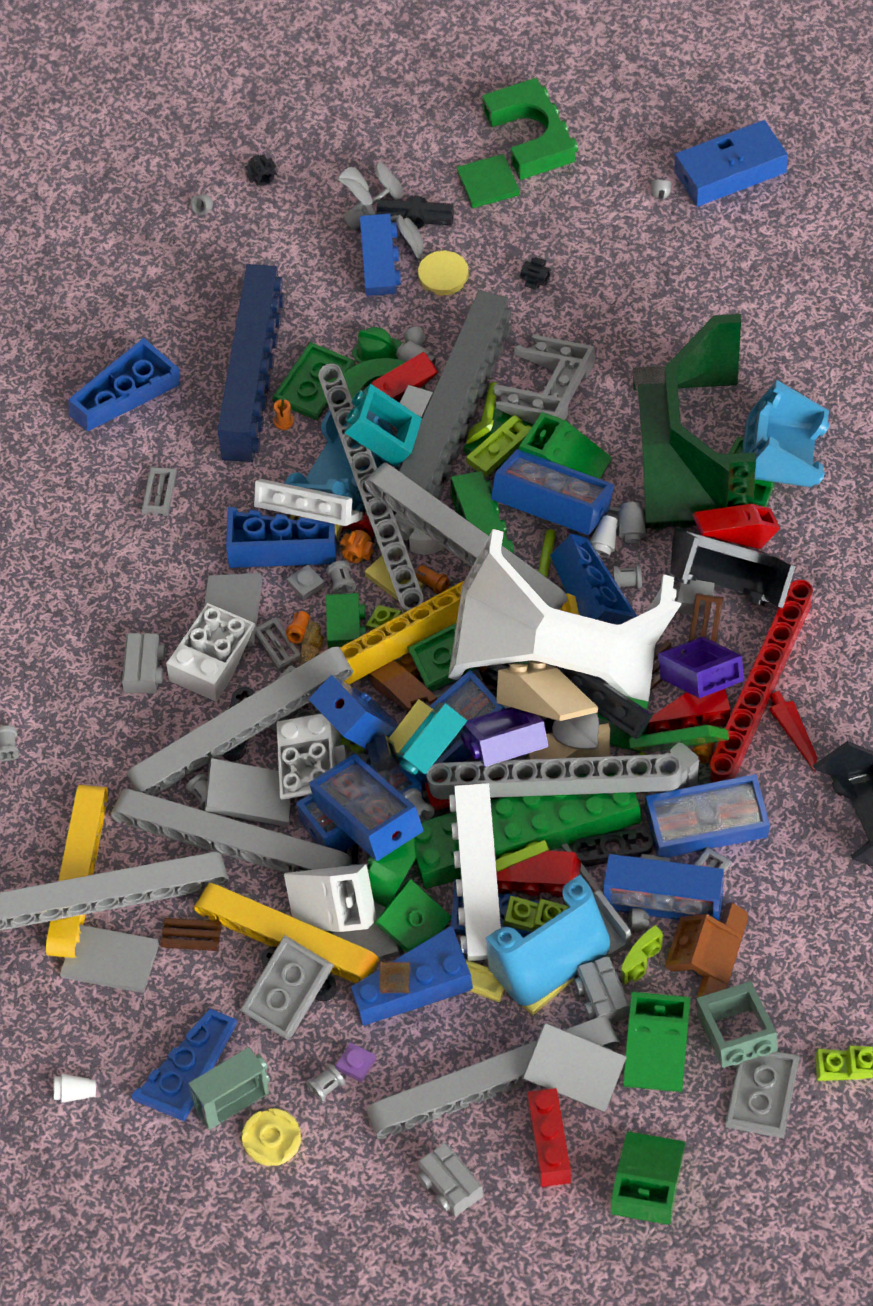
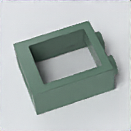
(729, 1003)
(229, 1087)

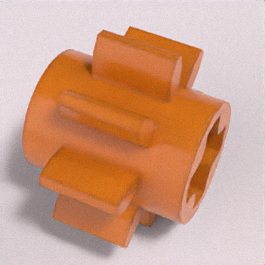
(356, 546)

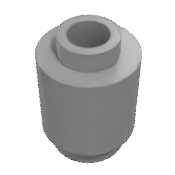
(410, 350)
(631, 522)

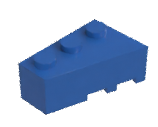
(379, 254)

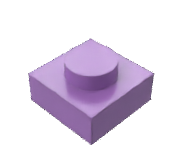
(355, 1062)

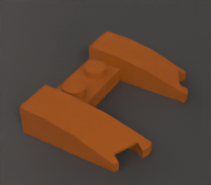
(400, 682)

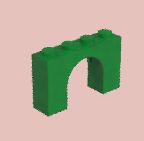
(532, 102)

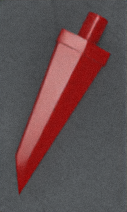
(792, 724)

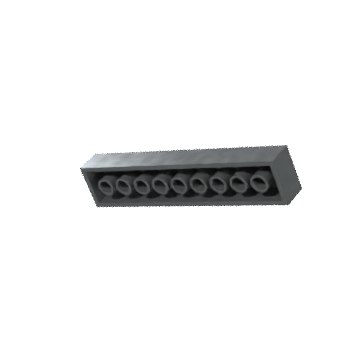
(458, 392)

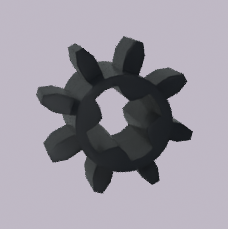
(260, 170)
(535, 273)

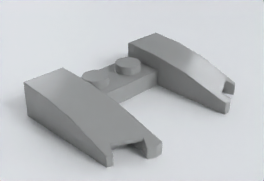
(571, 364)

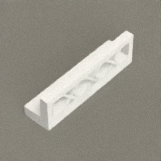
(305, 502)

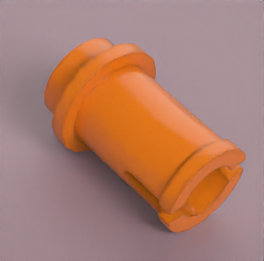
(283, 418)
(437, 581)
(296, 630)
(705, 751)

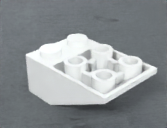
(210, 652)
(304, 752)
(332, 898)

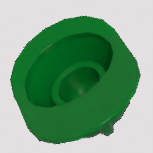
(375, 344)

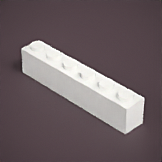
(477, 867)

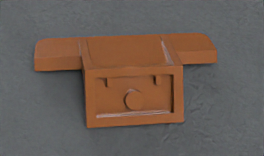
(708, 947)

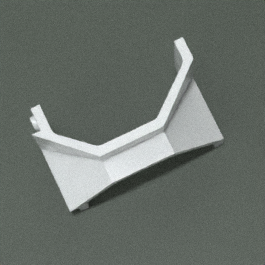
(509, 623)

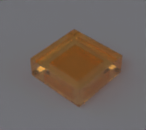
(394, 977)

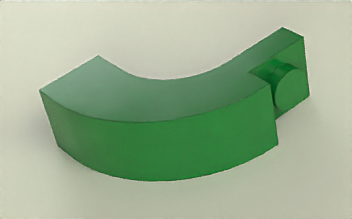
(368, 371)

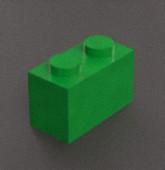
(344, 618)

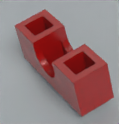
(549, 1137)

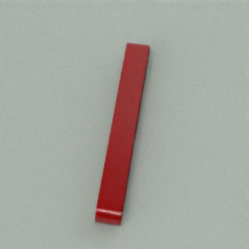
(761, 672)

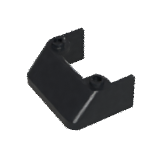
(730, 566)
(853, 778)

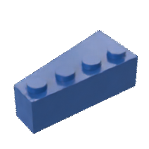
(124, 385)
(277, 540)
(590, 582)
(435, 974)

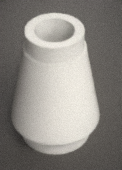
(604, 536)
(73, 1088)

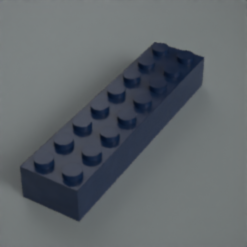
(250, 362)

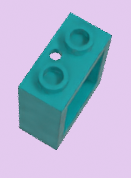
(375, 438)
(430, 739)

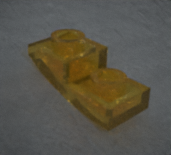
(311, 642)

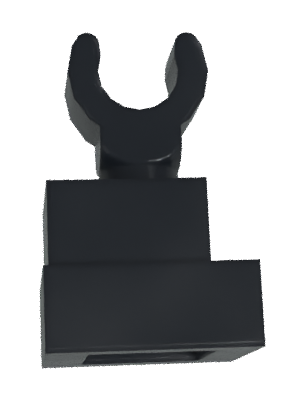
(380, 754)

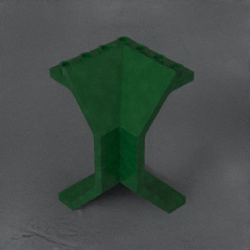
(678, 467)

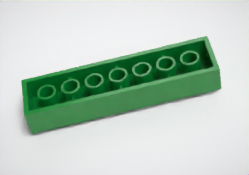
(523, 821)

